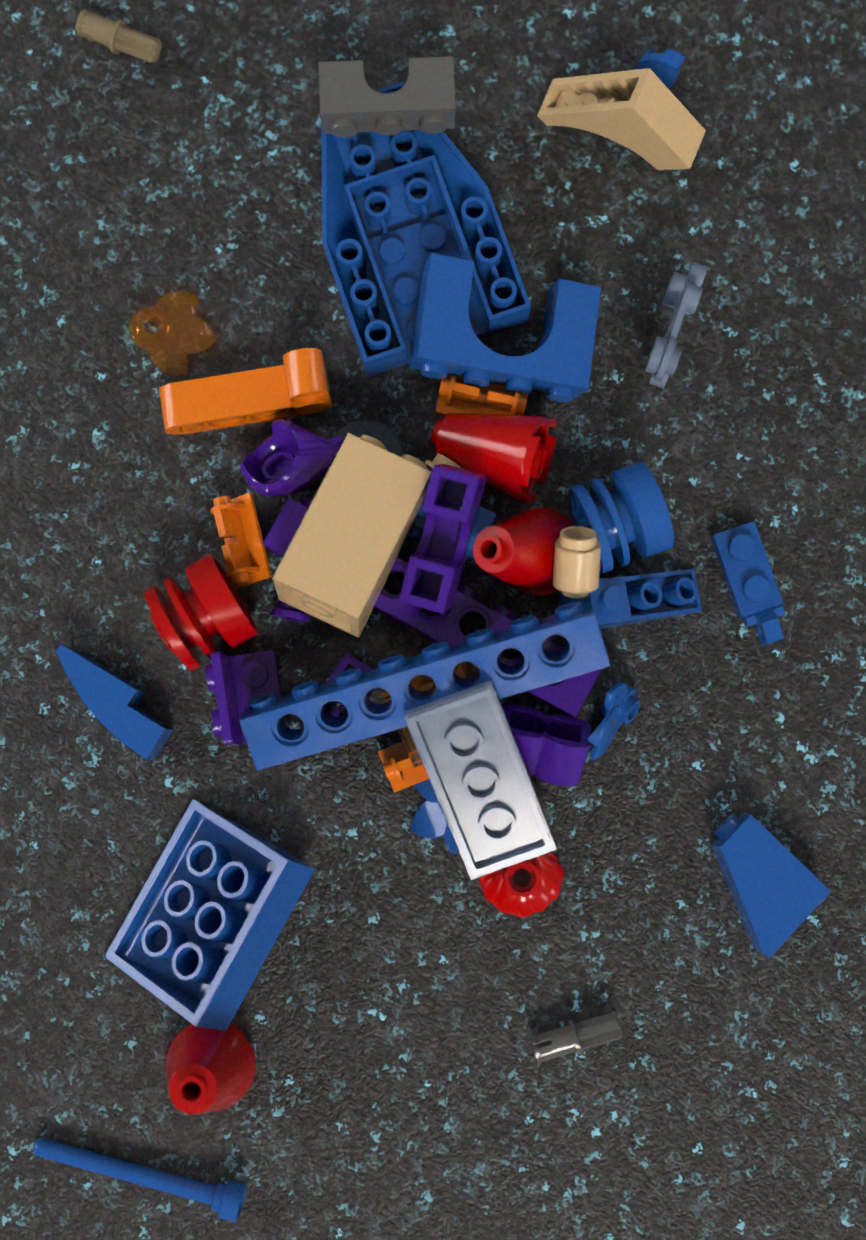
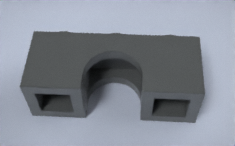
(421, 104)

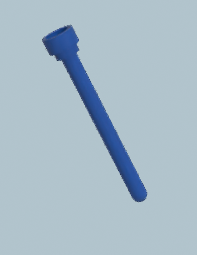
(223, 1198)

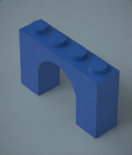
(448, 346)

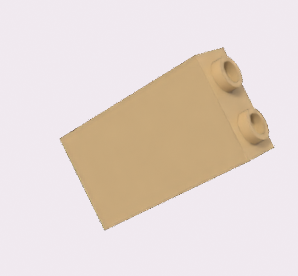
(352, 534)

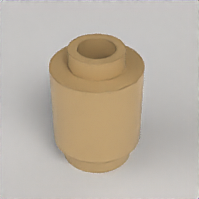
(576, 561)

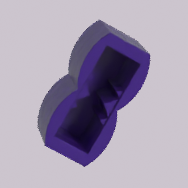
(550, 745)

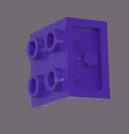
(236, 683)

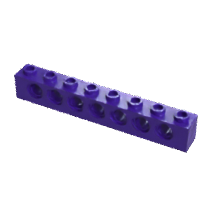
(564, 696)

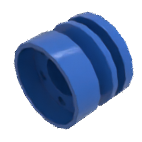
(628, 515)

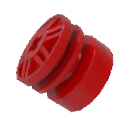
(200, 612)

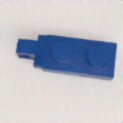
(750, 580)

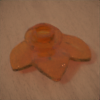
(178, 334)

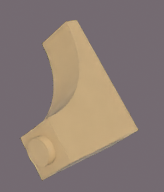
(630, 110)

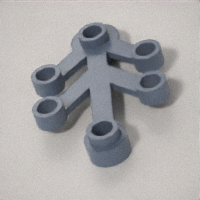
(683, 296)

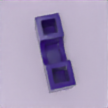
(440, 557)

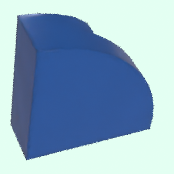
(665, 66)

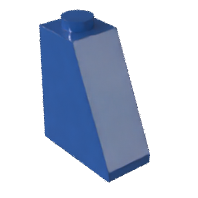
(765, 881)

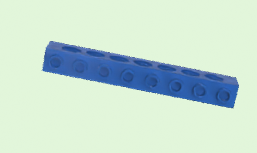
(275, 743)

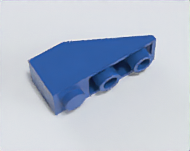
(642, 598)

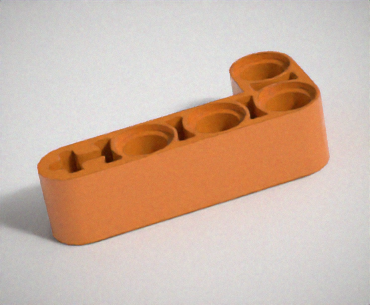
(248, 396)

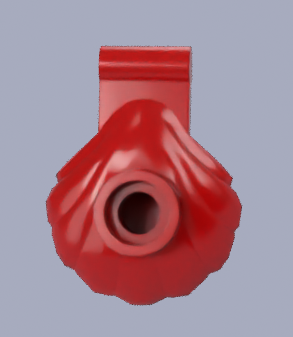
(524, 886)

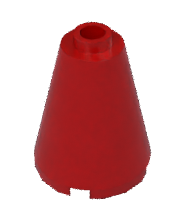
(506, 448)
(522, 549)
(209, 1068)

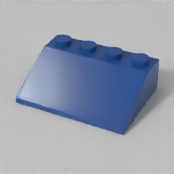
(179, 916)

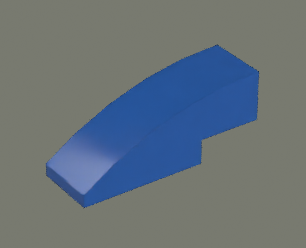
(114, 703)

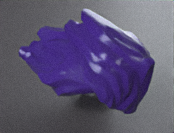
(289, 460)

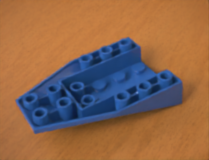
(382, 218)

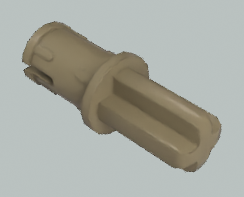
(117, 36)

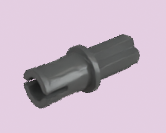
(576, 1037)

